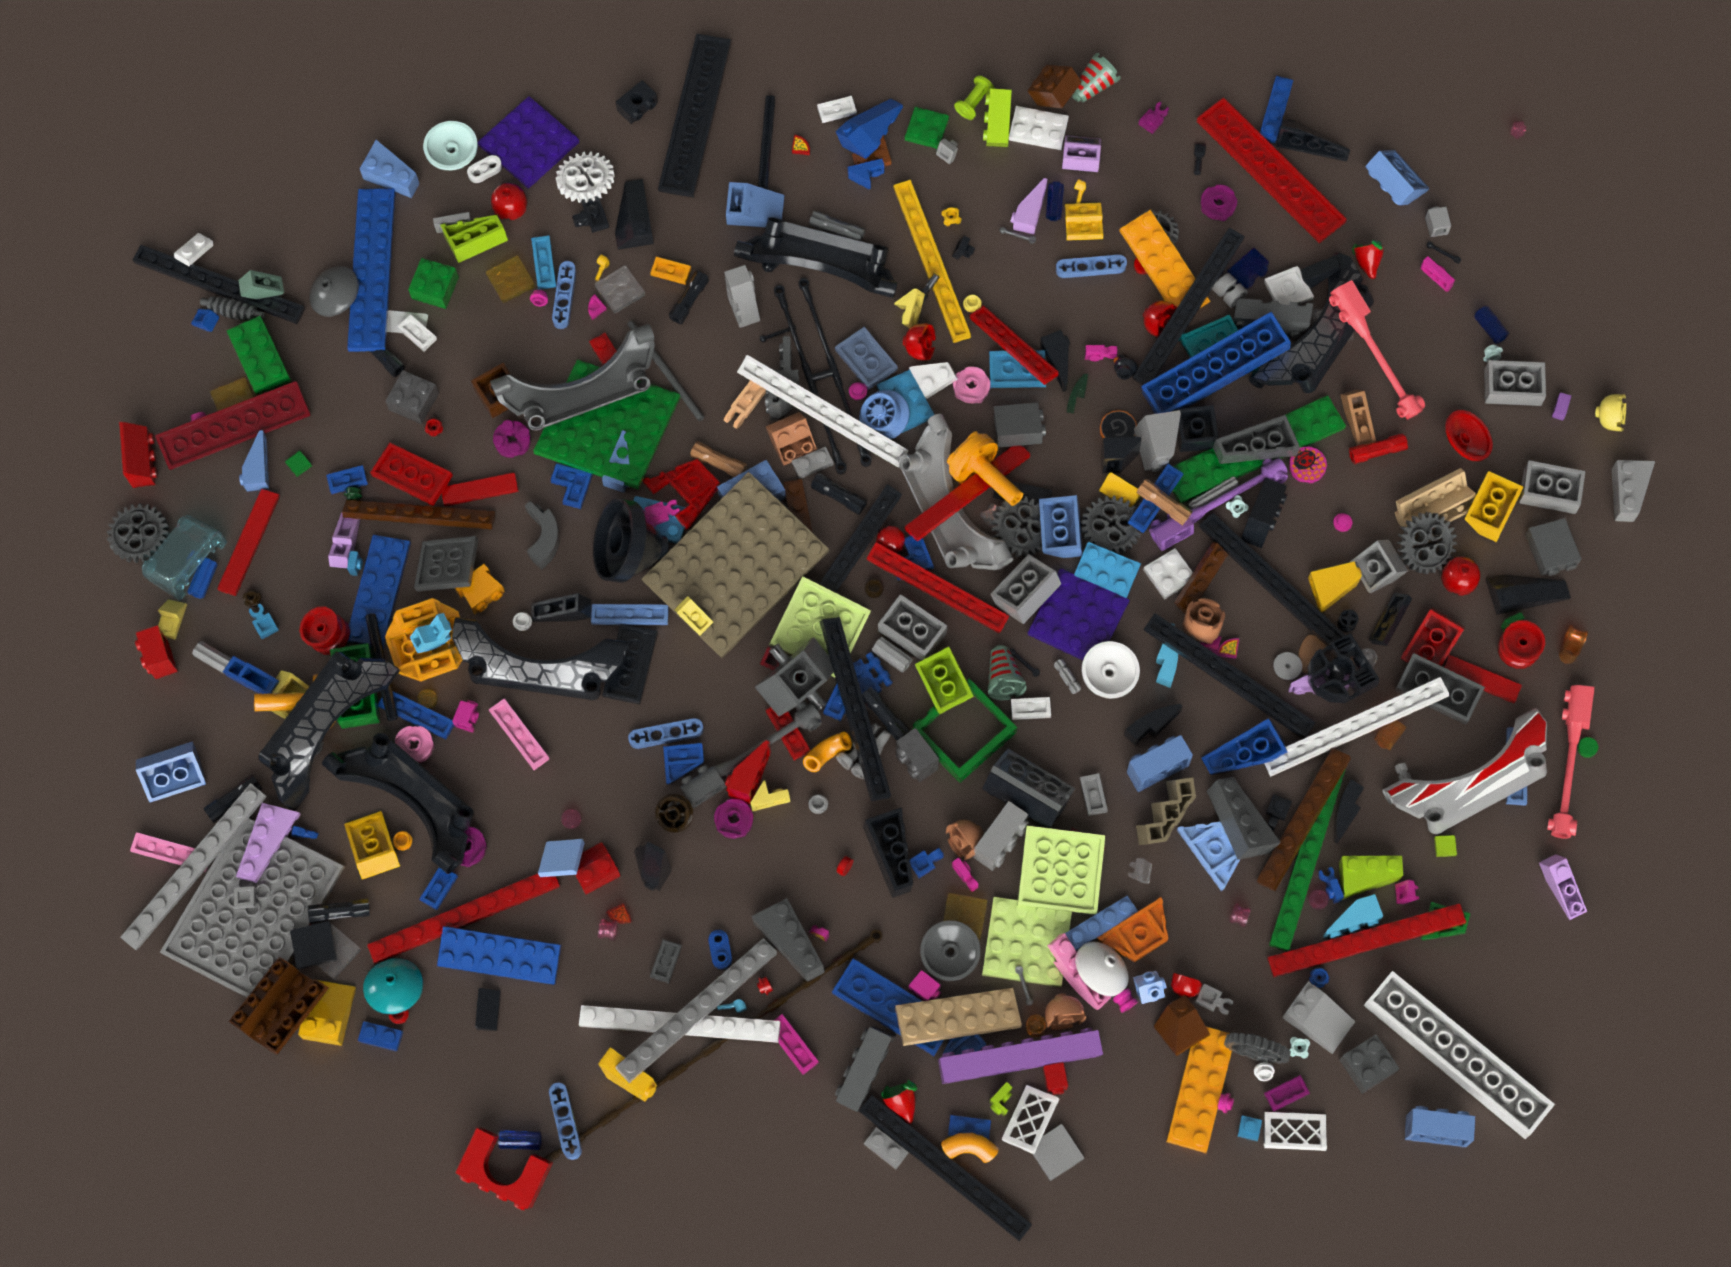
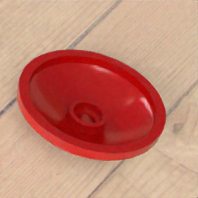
(1468, 435)

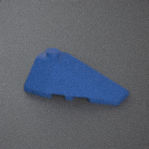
(865, 130)
(1251, 748)

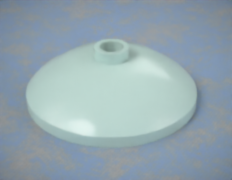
(449, 137)

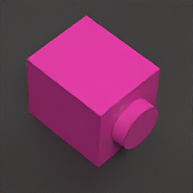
(925, 987)

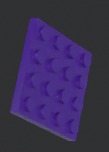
(528, 142)
(1078, 616)

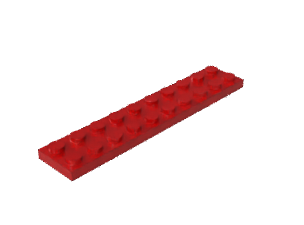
(1271, 170)

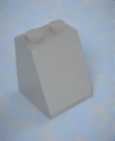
(1158, 438)

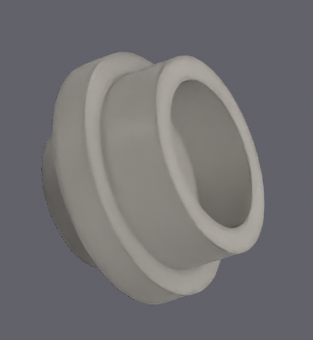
(818, 804)

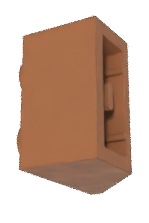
(791, 438)

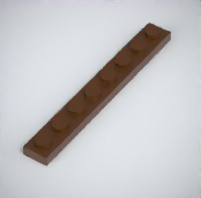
(418, 514)
(1303, 819)

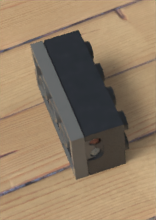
(1028, 788)

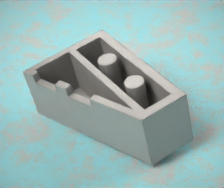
(742, 295)
(1629, 487)

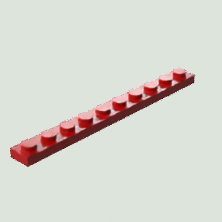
(461, 916)
(1366, 940)

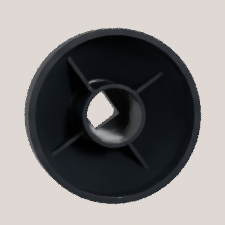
(626, 541)

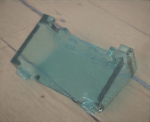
(182, 554)

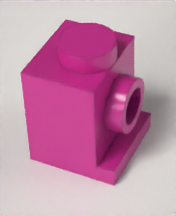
(466, 715)

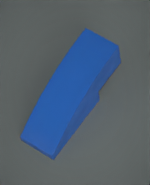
(250, 676)

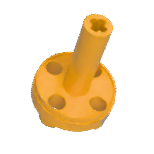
(975, 457)
(278, 701)

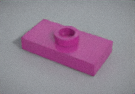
(1437, 274)

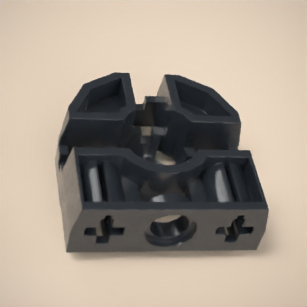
(1341, 665)

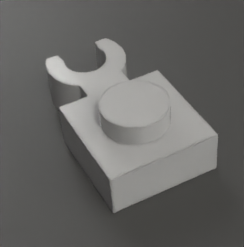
(1210, 998)

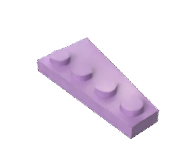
(267, 834)

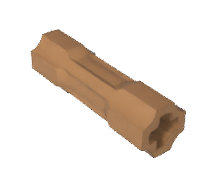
(707, 455)
(1152, 493)

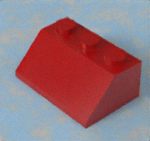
(137, 454)

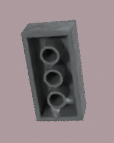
(1462, 692)

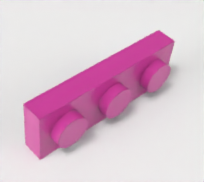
(795, 1047)

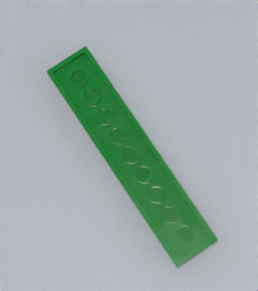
(1205, 472)

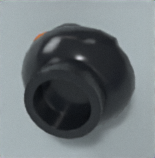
(1125, 366)

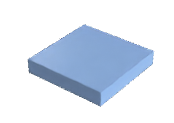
(561, 858)

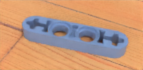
(1091, 269)
(564, 294)
(666, 736)
(564, 1121)

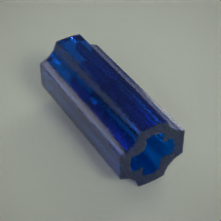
(1054, 201)
(1491, 324)
(520, 1140)

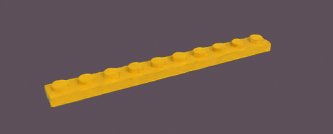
(932, 261)

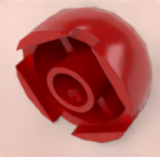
(508, 201)
(1157, 316)
(919, 341)
(1461, 576)

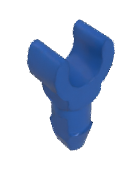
(303, 833)

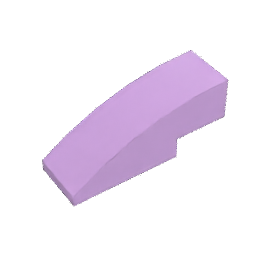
(343, 541)

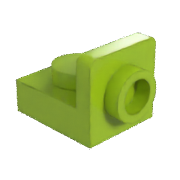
(1001, 1096)

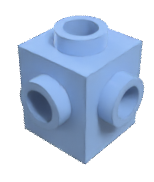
(1149, 987)

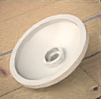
(1118, 660)
(1102, 968)

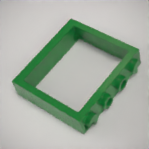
(981, 756)

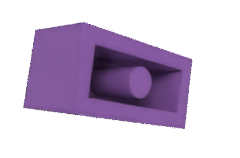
(1561, 406)

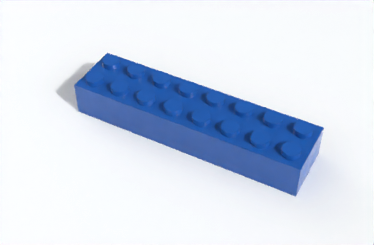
(1217, 366)

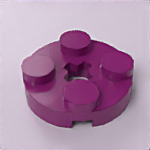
(1214, 211)
(515, 448)
(739, 828)
(478, 847)

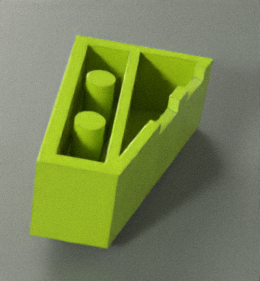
(997, 117)
(474, 237)
(1368, 872)

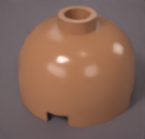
(964, 837)
(1063, 1012)

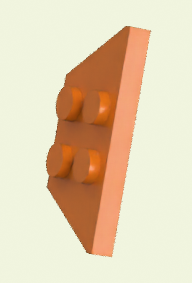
(1138, 933)

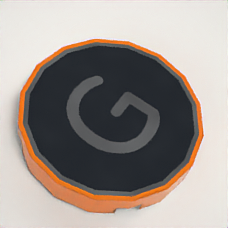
(1117, 424)

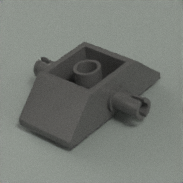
(782, 689)

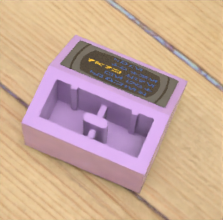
(1081, 153)

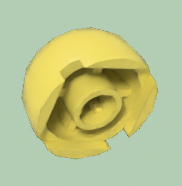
(1612, 412)

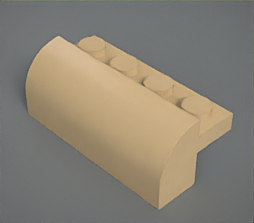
(1445, 496)

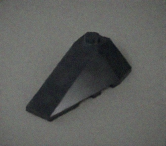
(633, 220)
(1519, 592)
(652, 865)

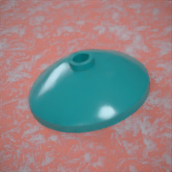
(395, 995)

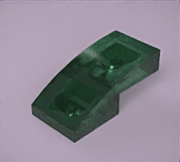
(1078, 391)

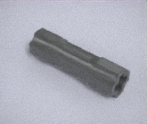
(825, 222)

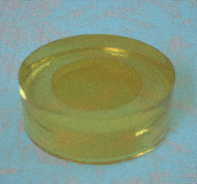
(427, 698)

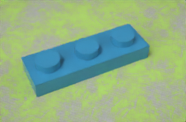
(543, 262)

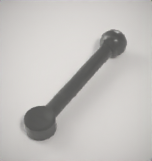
(1032, 239)
(1019, 969)

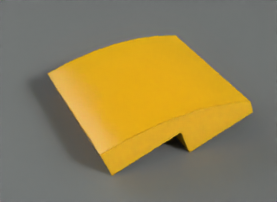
(1083, 221)

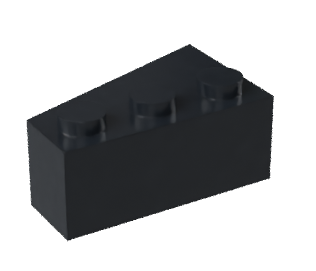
(1263, 513)

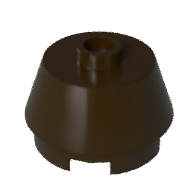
(674, 813)

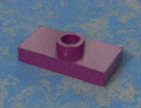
(1287, 1093)

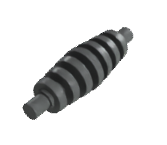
(231, 308)

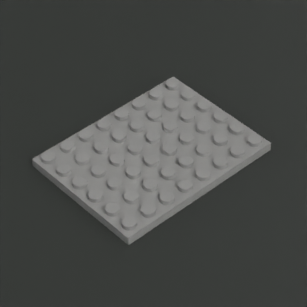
(244, 943)

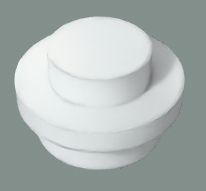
(522, 621)
(1264, 1071)

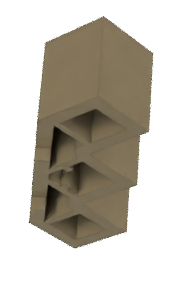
(1167, 813)

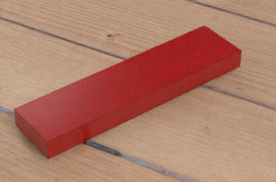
(480, 489)
(1493, 683)

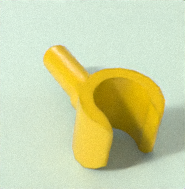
(1081, 186)
(604, 262)

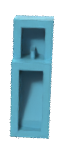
(1168, 660)

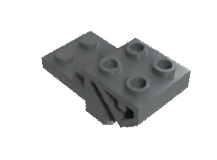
(775, 405)

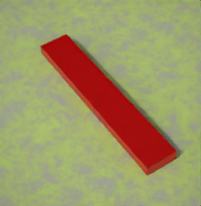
(1014, 345)
(248, 542)

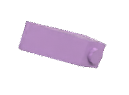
(1028, 211)

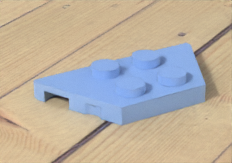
(1212, 850)

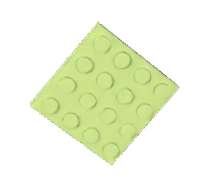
(806, 610)
(1061, 870)
(1021, 938)

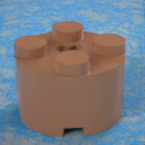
(1203, 620)

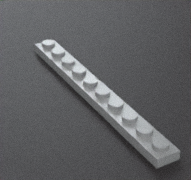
(193, 867)
(696, 1010)

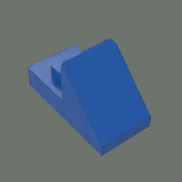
(861, 172)

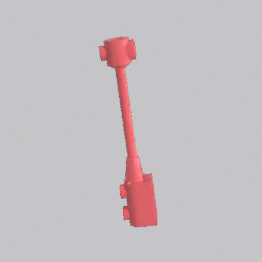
(1353, 311)
(1577, 718)

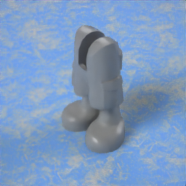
(848, 760)

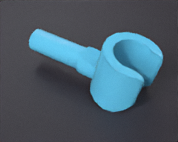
(738, 1004)

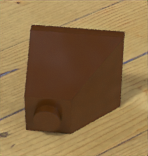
(1181, 1026)

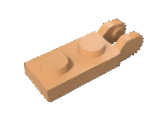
(745, 403)

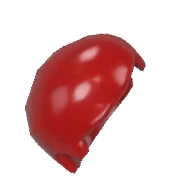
(891, 538)
(1185, 985)

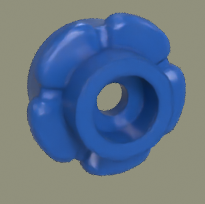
(1319, 972)

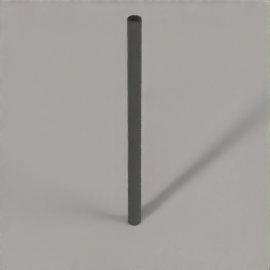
(674, 382)

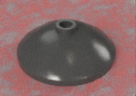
(334, 291)
(945, 936)

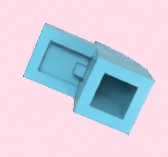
(431, 636)

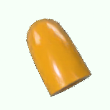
(826, 750)
(969, 1143)

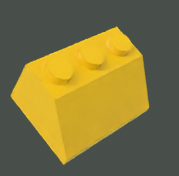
(1493, 505)

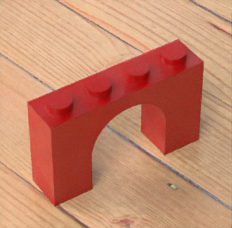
(475, 1168)

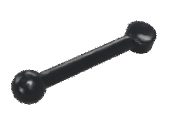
(1456, 259)
(763, 338)
(1035, 672)

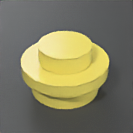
(972, 303)

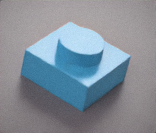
(355, 563)
(1249, 1128)

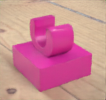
(1406, 892)

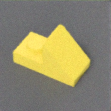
(912, 304)
(693, 615)
(171, 617)
(764, 800)

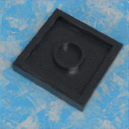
(313, 945)

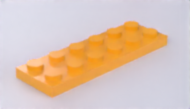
(1159, 258)
(1200, 1092)

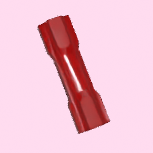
(1365, 452)

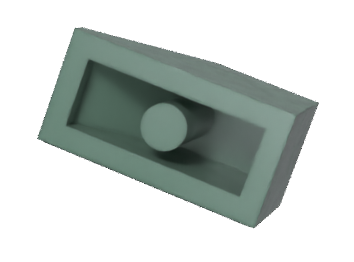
(260, 285)

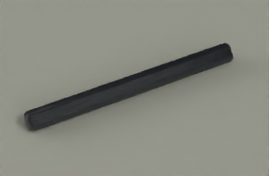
(766, 141)
(378, 653)

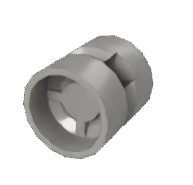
(1227, 288)

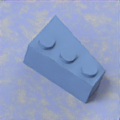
(388, 171)

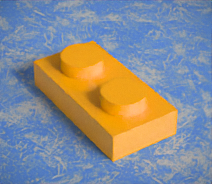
(670, 270)

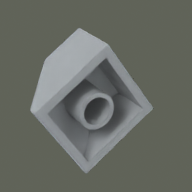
(1379, 565)

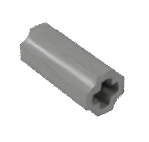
(892, 654)
(211, 656)

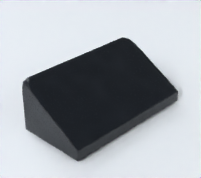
(487, 1009)

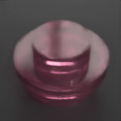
(1518, 129)
(571, 818)
(1318, 899)

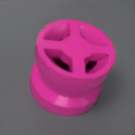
(1125, 1000)

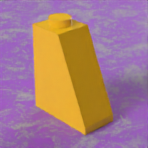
(1333, 583)
(642, 1086)

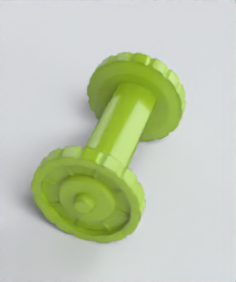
(966, 108)

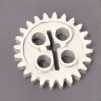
(576, 185)

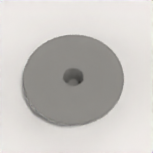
(1287, 666)

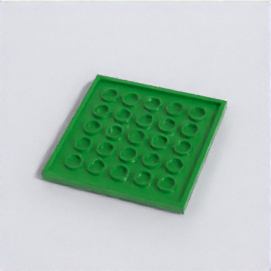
(591, 437)

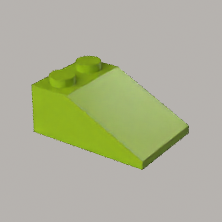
(944, 680)

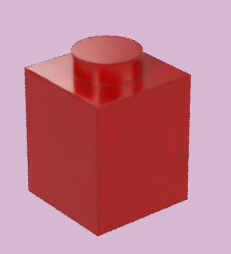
(1055, 1078)

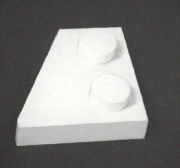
(933, 377)

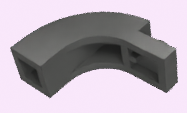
(547, 546)

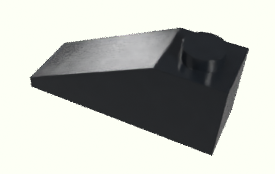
(1056, 352)
(563, 608)

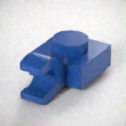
(923, 863)
(1333, 888)

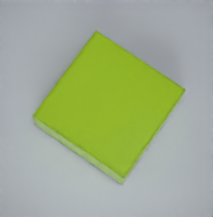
(1445, 846)

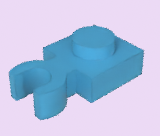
(264, 623)

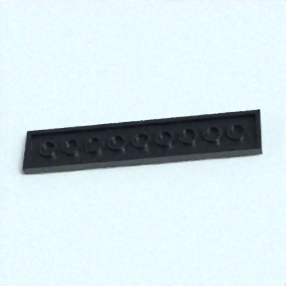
(694, 115)

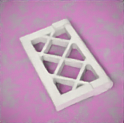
(1022, 1105)
(1294, 1116)

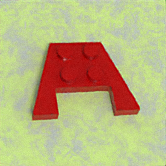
(693, 484)

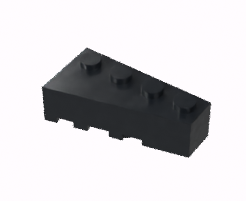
(890, 849)

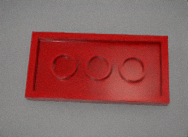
(411, 474)

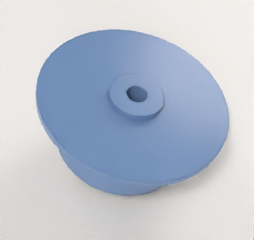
(885, 413)

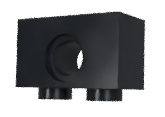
(639, 93)

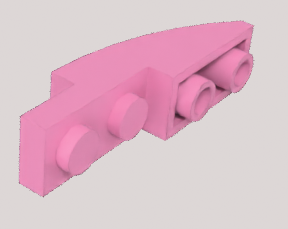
(1065, 962)

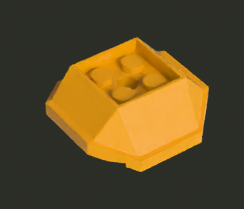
(403, 653)

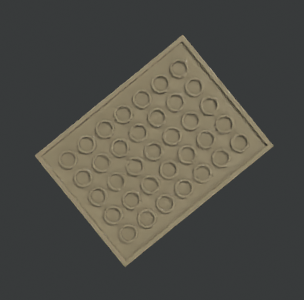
(737, 562)

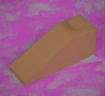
(1358, 416)

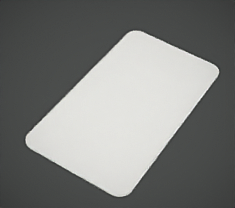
(397, 317)

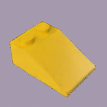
(371, 845)
(330, 1016)

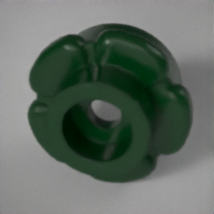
(353, 493)

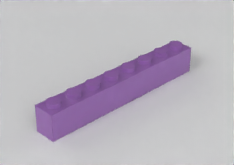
(1020, 1056)

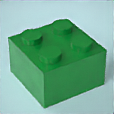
(433, 283)

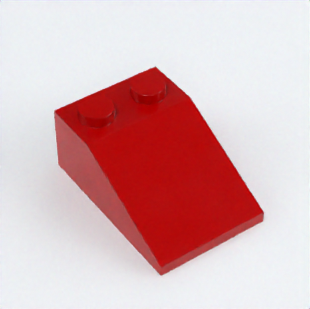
(1434, 638)
(748, 774)

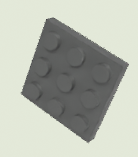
(446, 563)

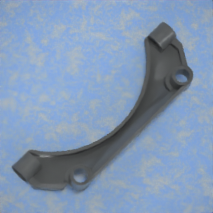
(604, 386)

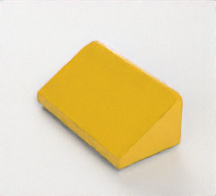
(1120, 488)

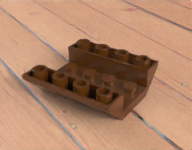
(278, 1006)

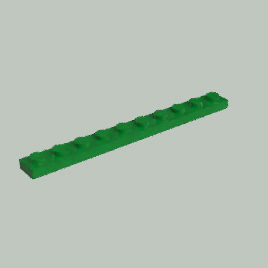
(1301, 876)

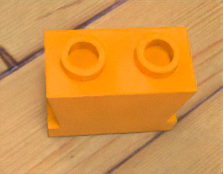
(482, 590)

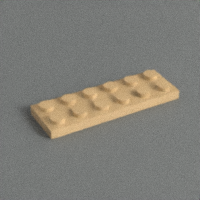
(958, 1016)

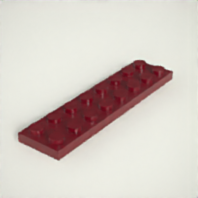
(232, 425)

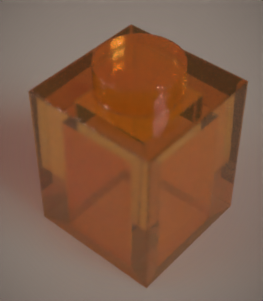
(1390, 734)

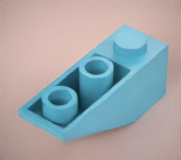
(1361, 913)

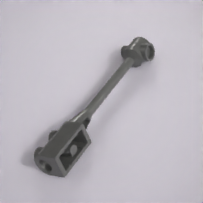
(711, 779)

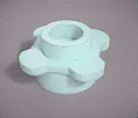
(1492, 352)
(1237, 511)
(1303, 1043)

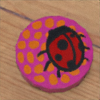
(1308, 465)

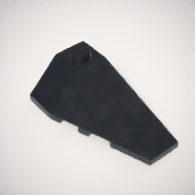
(1304, 139)

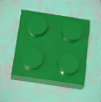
(926, 127)

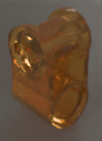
(1573, 641)

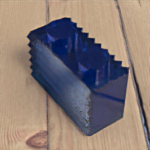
(1249, 268)

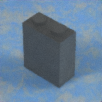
(1018, 424)
(1553, 547)

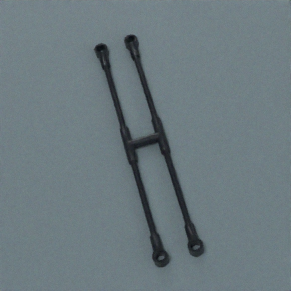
(811, 378)

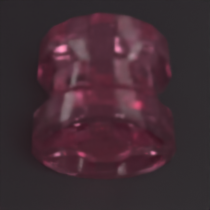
(1240, 915)
(607, 929)

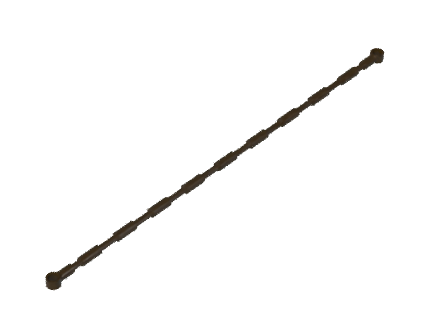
(717, 1044)

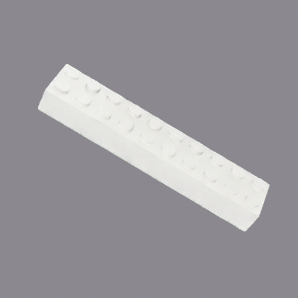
(1459, 1055)

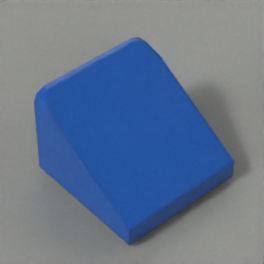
(205, 319)

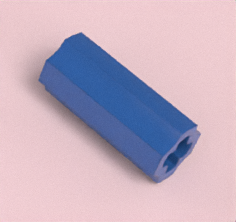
(202, 578)

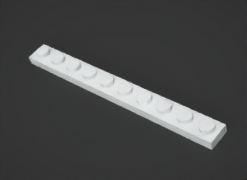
(821, 410)
(1359, 725)
(653, 1020)

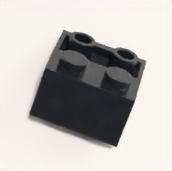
(1118, 452)

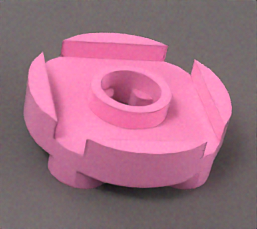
(980, 380)
(416, 734)

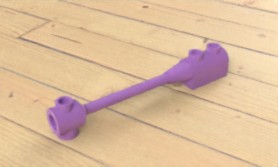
(1171, 532)

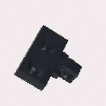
(592, 215)

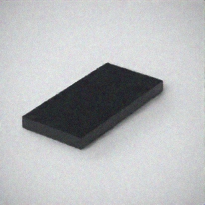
(631, 677)

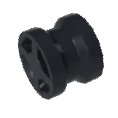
(1350, 617)

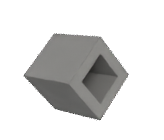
(1438, 221)

